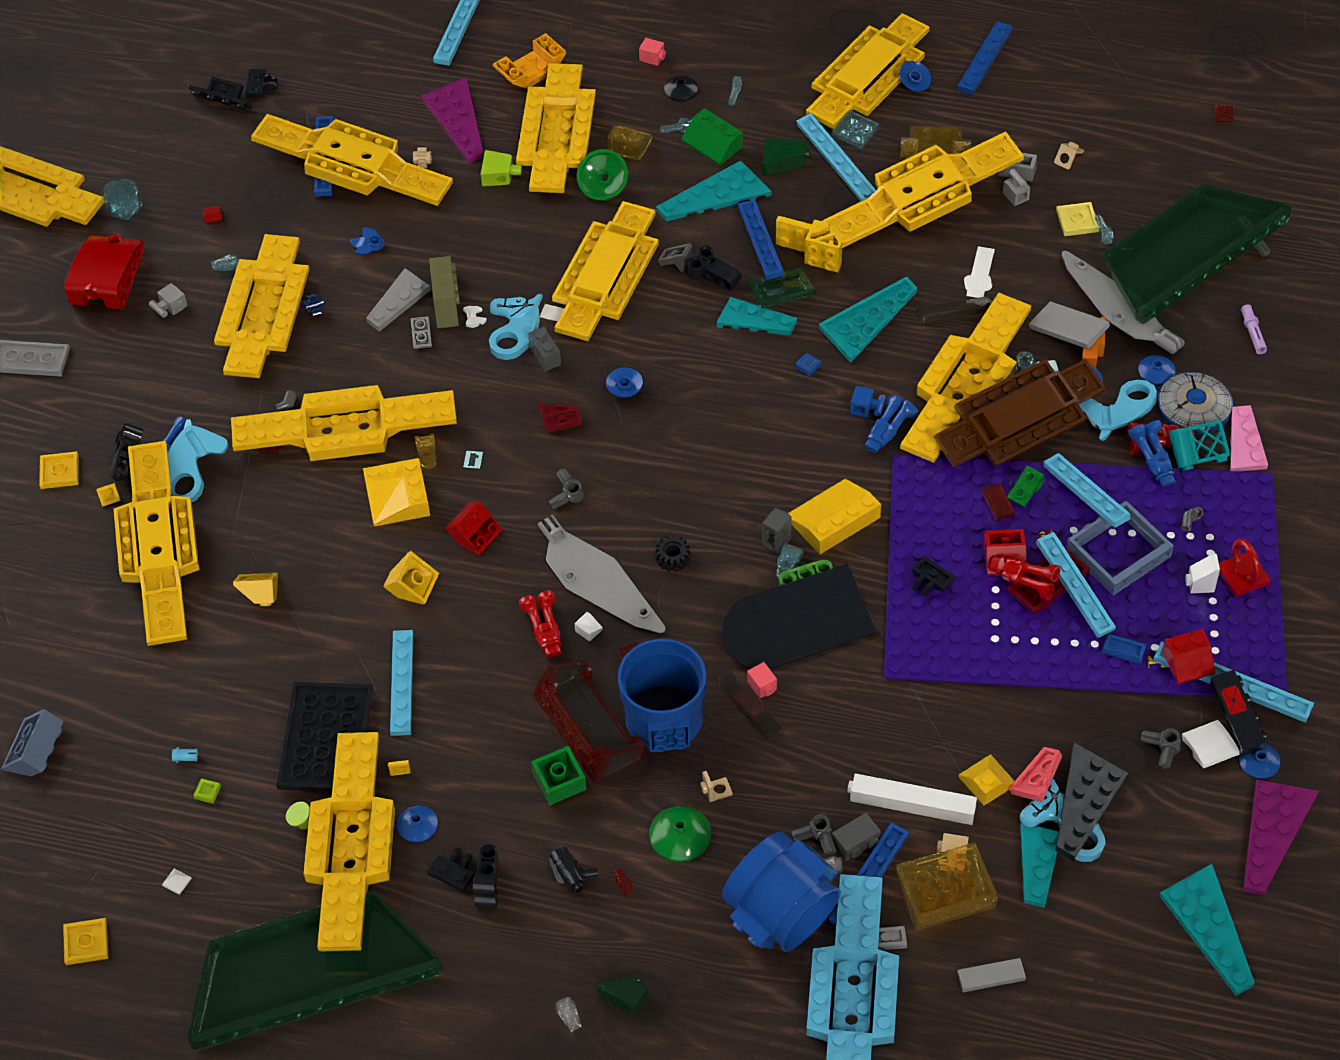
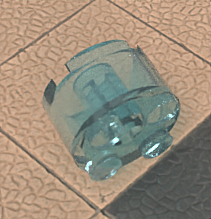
(122, 198)

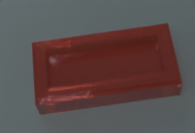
(998, 502)

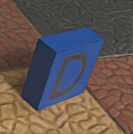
(808, 364)

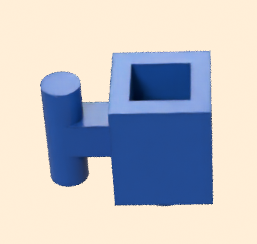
(864, 401)

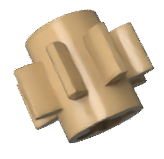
(422, 157)

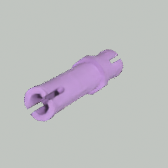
(1251, 322)

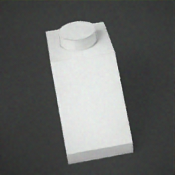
(1203, 575)

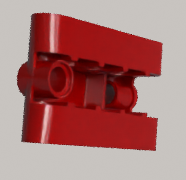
(104, 271)

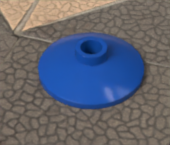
(915, 76)
(1156, 369)
(624, 382)
(1261, 768)
(420, 830)

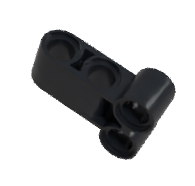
(713, 269)
(128, 436)
(486, 878)

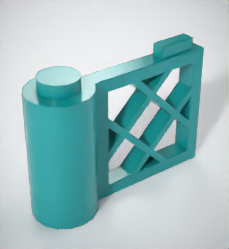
(1186, 450)

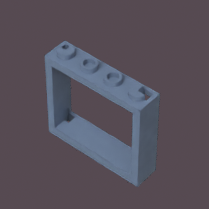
(1162, 551)

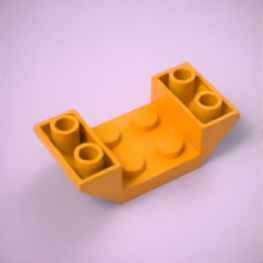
(534, 65)

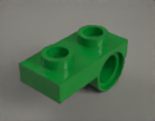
(1027, 484)

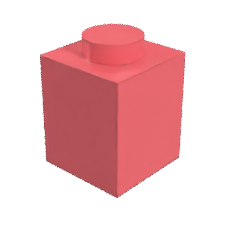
(652, 51)
(762, 680)

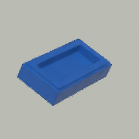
(1124, 648)

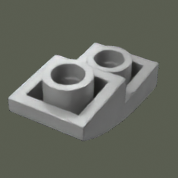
(421, 332)

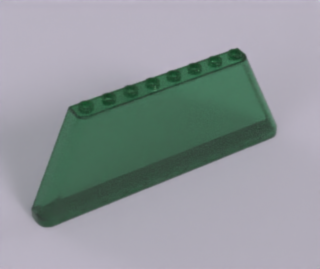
(1189, 246)
(279, 976)

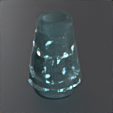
(226, 263)

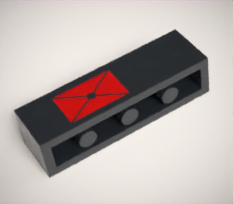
(1238, 713)

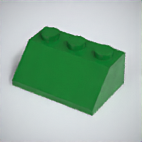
(713, 137)

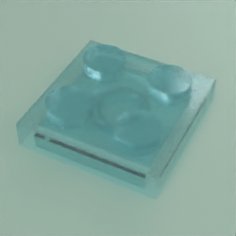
(855, 129)

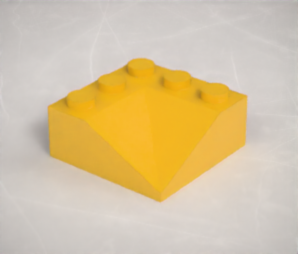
(396, 492)

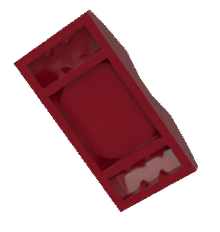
(1030, 597)

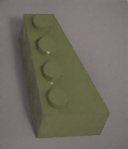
(444, 291)

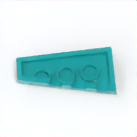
(747, 315)
(1037, 862)

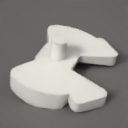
(472, 320)

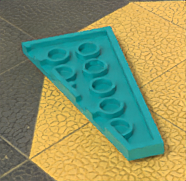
(715, 192)
(862, 322)
(1205, 917)

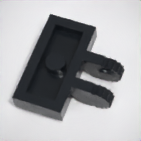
(260, 81)
(933, 575)
(451, 873)

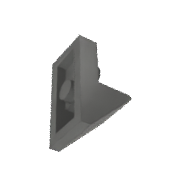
(676, 255)

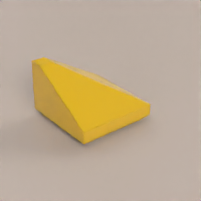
(108, 495)
(399, 768)

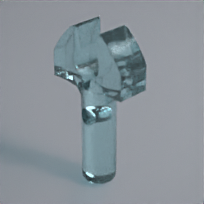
(736, 87)
(681, 126)
(1107, 233)

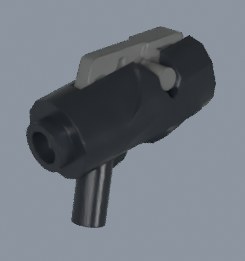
(568, 872)

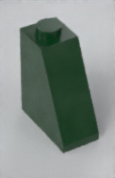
(784, 155)

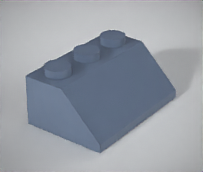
(33, 744)

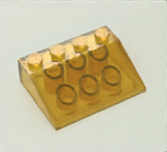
(946, 886)

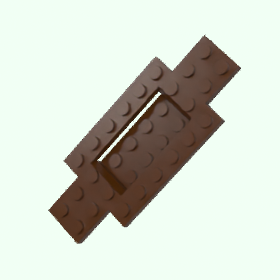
(1015, 405)

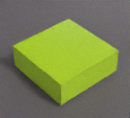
(207, 791)

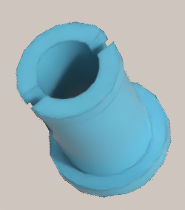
(184, 755)

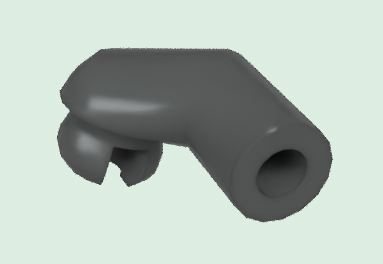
(288, 402)
(1191, 516)

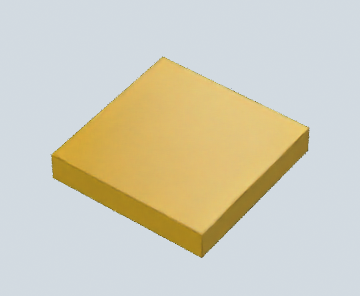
(59, 470)
(85, 941)

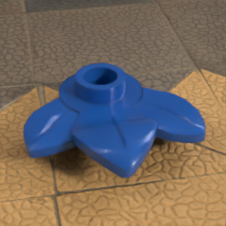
(368, 242)

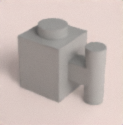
(1016, 188)
(170, 299)

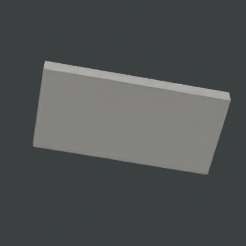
(1069, 325)
(33, 358)

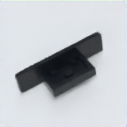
(222, 90)

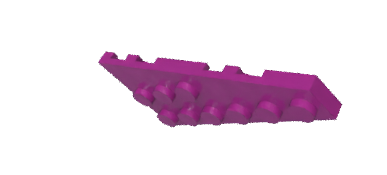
(455, 114)
(1274, 824)

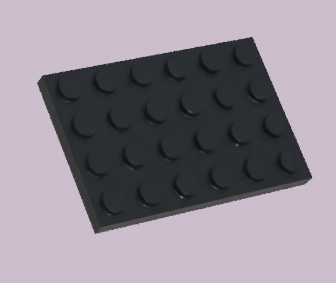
(312, 731)

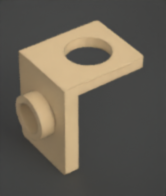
(1071, 149)
(708, 787)

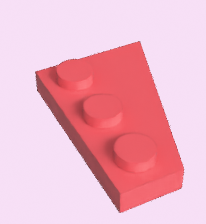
(1037, 776)

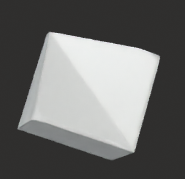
(588, 627)

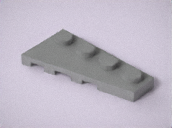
(399, 297)

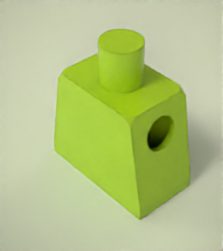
(498, 169)

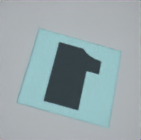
(473, 459)

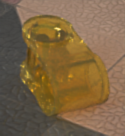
(426, 451)

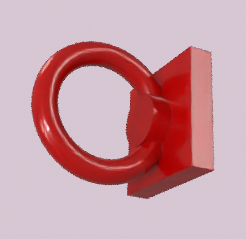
(1244, 570)

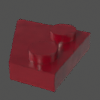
(559, 416)

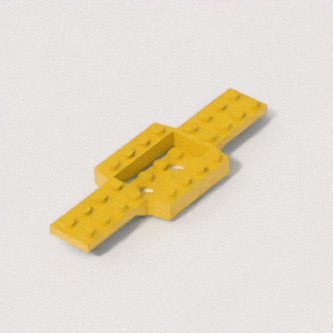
(385, 164)
(917, 172)
(982, 351)
(346, 438)
(158, 573)
(370, 846)

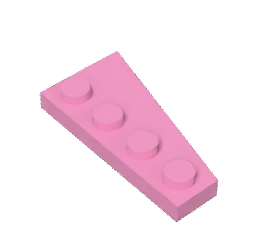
(1245, 441)

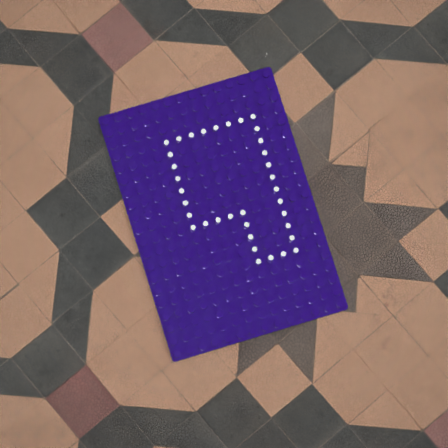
(990, 638)

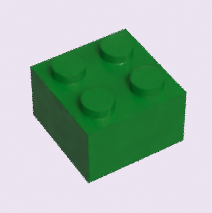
(558, 775)

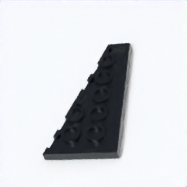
(1087, 795)

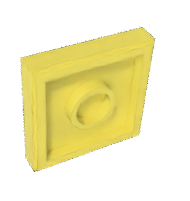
(1077, 219)

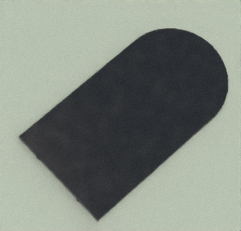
(797, 619)

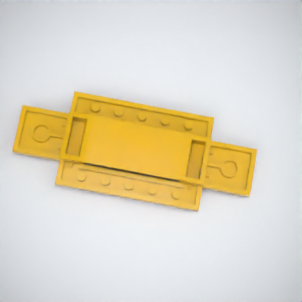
(859, 64)
(563, 128)
(40, 202)
(596, 267)
(270, 307)

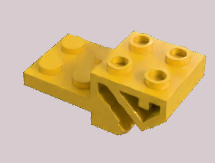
(820, 246)

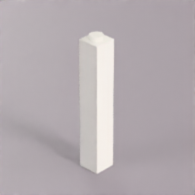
(912, 799)

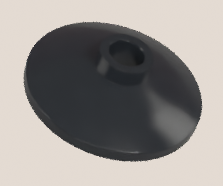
(681, 88)

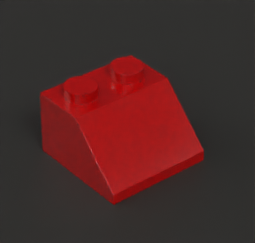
(1189, 656)

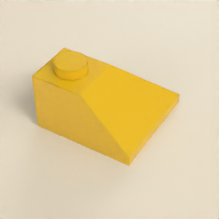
(411, 579)
(258, 587)
(986, 779)

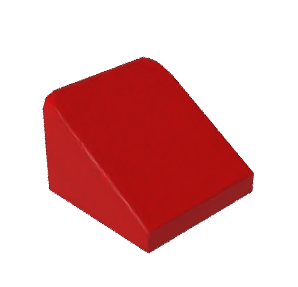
(212, 214)

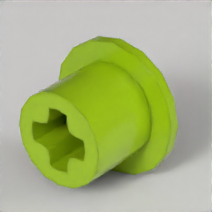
(298, 815)

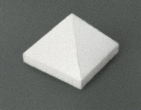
(176, 881)

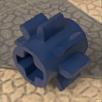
(313, 304)

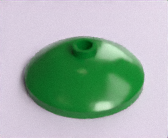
(595, 167)
(680, 843)

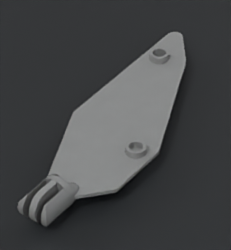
(1112, 305)
(596, 577)

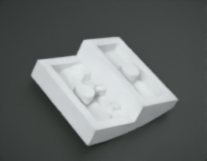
(1210, 744)

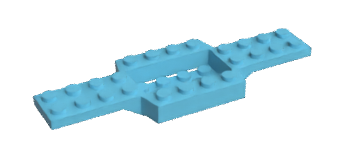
(857, 955)

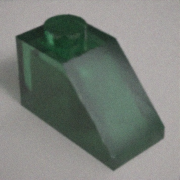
(625, 993)

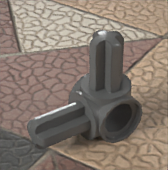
(568, 486)
(1168, 749)
(822, 835)

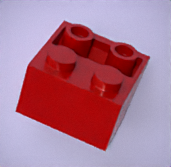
(474, 527)
(1003, 543)

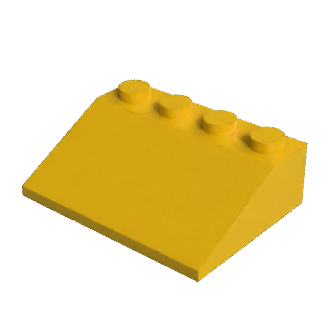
(835, 515)

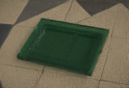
(782, 289)

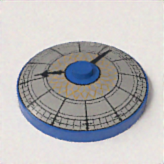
(1194, 400)

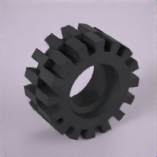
(672, 544)

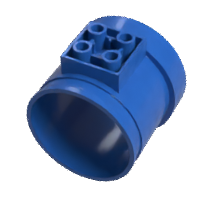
(663, 664)
(781, 892)

